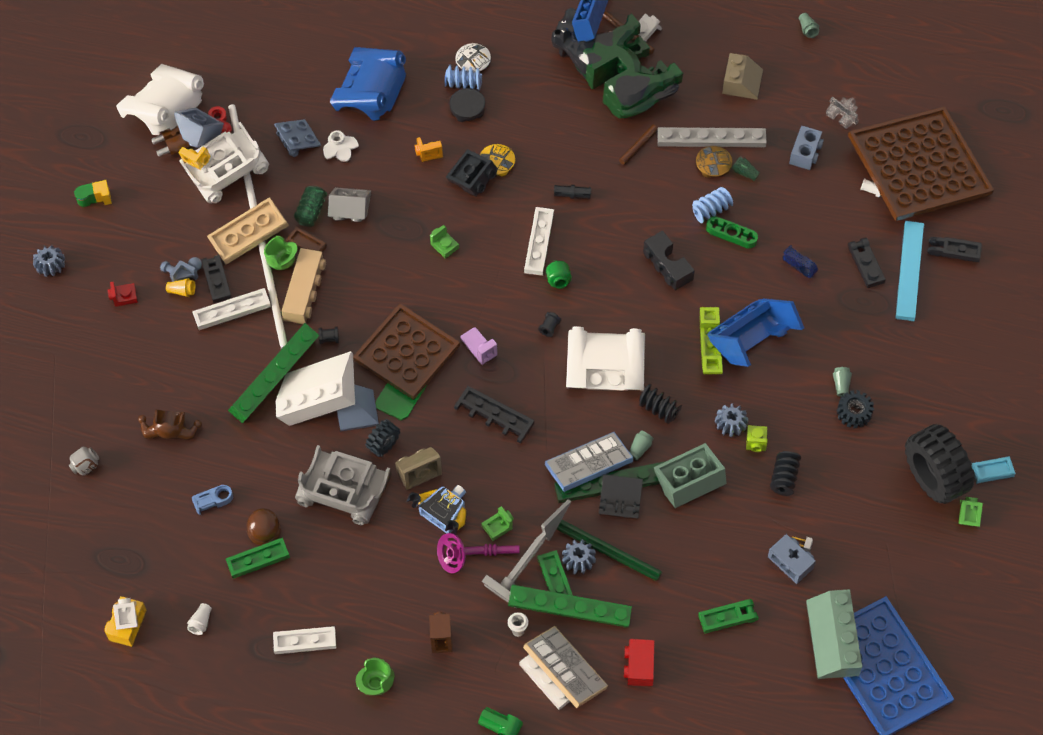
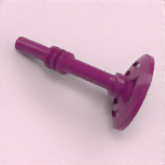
(460, 551)

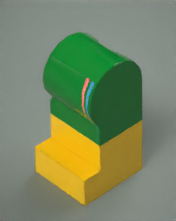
(93, 193)

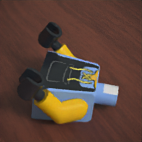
(442, 507)

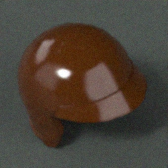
(263, 526)

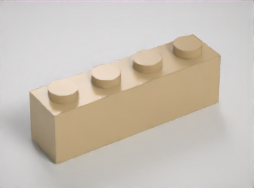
(303, 286)

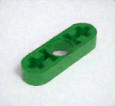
(717, 231)

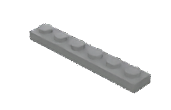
(711, 137)

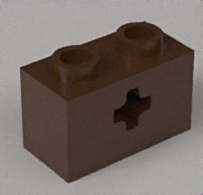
(440, 632)

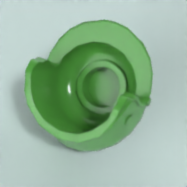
(279, 253)
(375, 677)

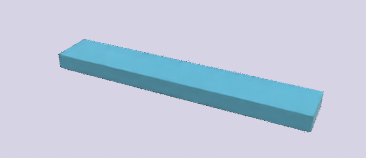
(909, 271)

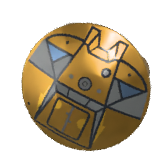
(714, 161)

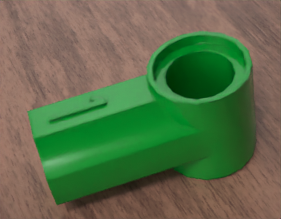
(500, 723)

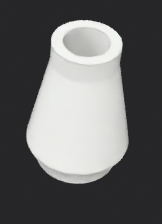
(198, 622)
(518, 623)

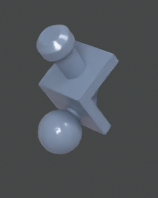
(182, 269)

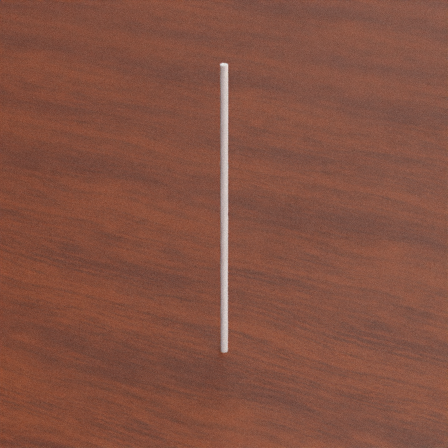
(267, 269)

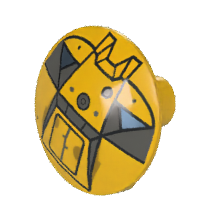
(501, 156)

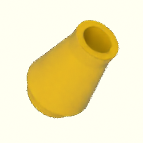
(181, 287)

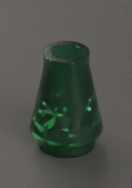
(745, 168)

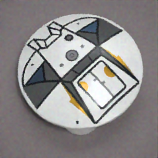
(473, 56)

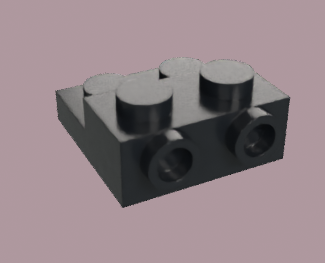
(472, 172)

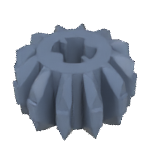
(49, 260)
(731, 420)
(573, 561)

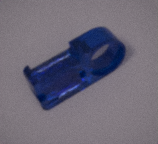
(800, 262)

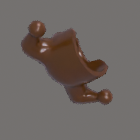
(168, 426)

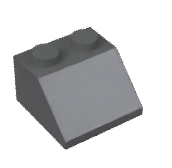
(349, 204)

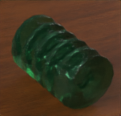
(310, 205)

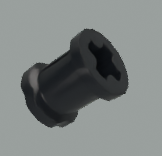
(549, 324)
(329, 335)

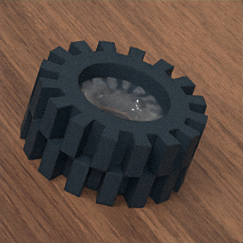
(860, 402)
(382, 438)

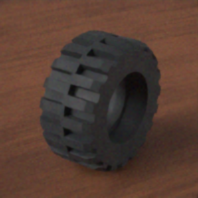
(939, 463)

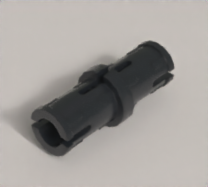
(572, 191)

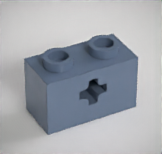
(801, 562)

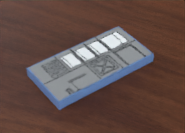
(589, 461)

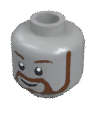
(83, 461)

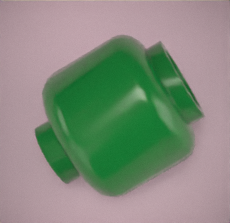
(558, 274)

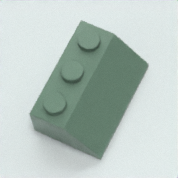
(690, 475)

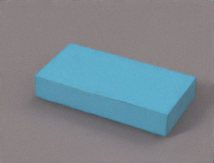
(993, 470)

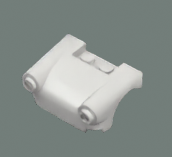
(166, 93)
(229, 160)
(605, 360)

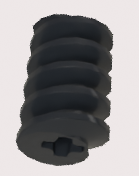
(658, 404)
(784, 473)

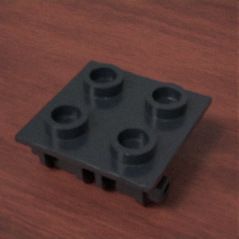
(620, 496)

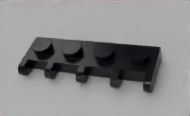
(495, 413)

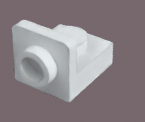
(125, 614)

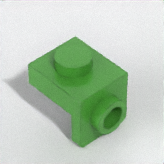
(498, 524)

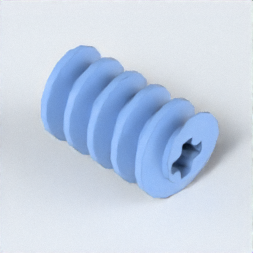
(463, 77)
(715, 201)

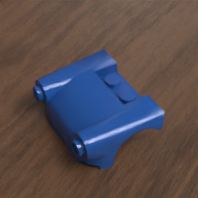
(371, 81)

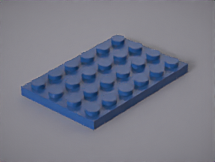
(896, 676)

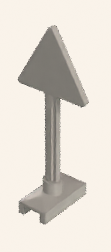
(548, 527)

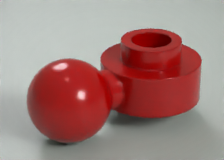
(219, 111)

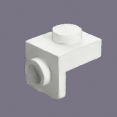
(648, 26)

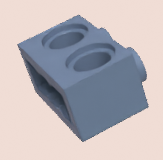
(805, 147)

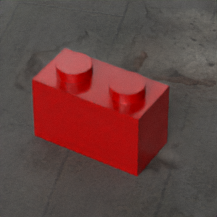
(640, 662)

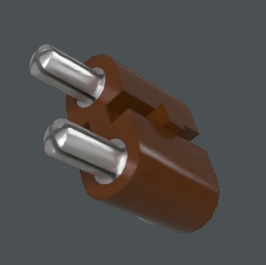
(173, 140)

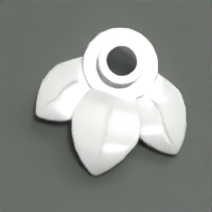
(340, 148)

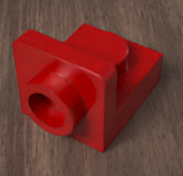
(122, 294)

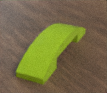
(710, 356)

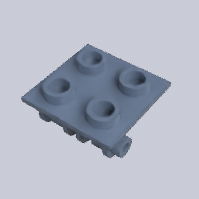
(296, 136)

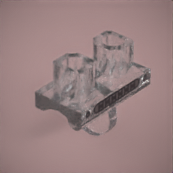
(836, 107)

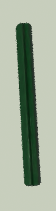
(609, 550)

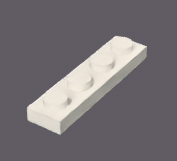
(539, 241)
(231, 309)

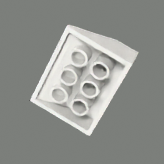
(316, 390)

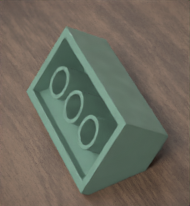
(834, 635)

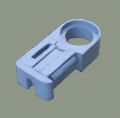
(210, 498)

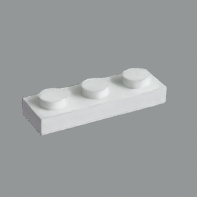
(304, 640)
(544, 682)

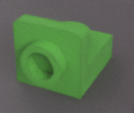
(443, 241)
(970, 512)

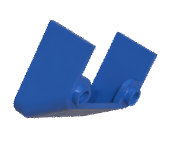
(752, 326)

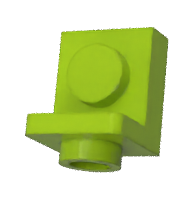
(756, 438)

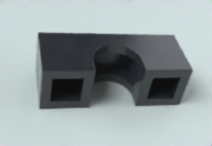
(675, 272)

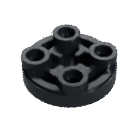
(467, 104)

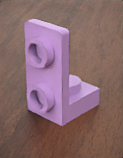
(479, 346)

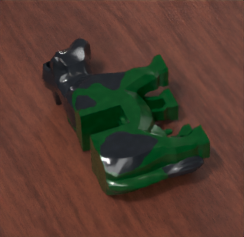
(612, 61)

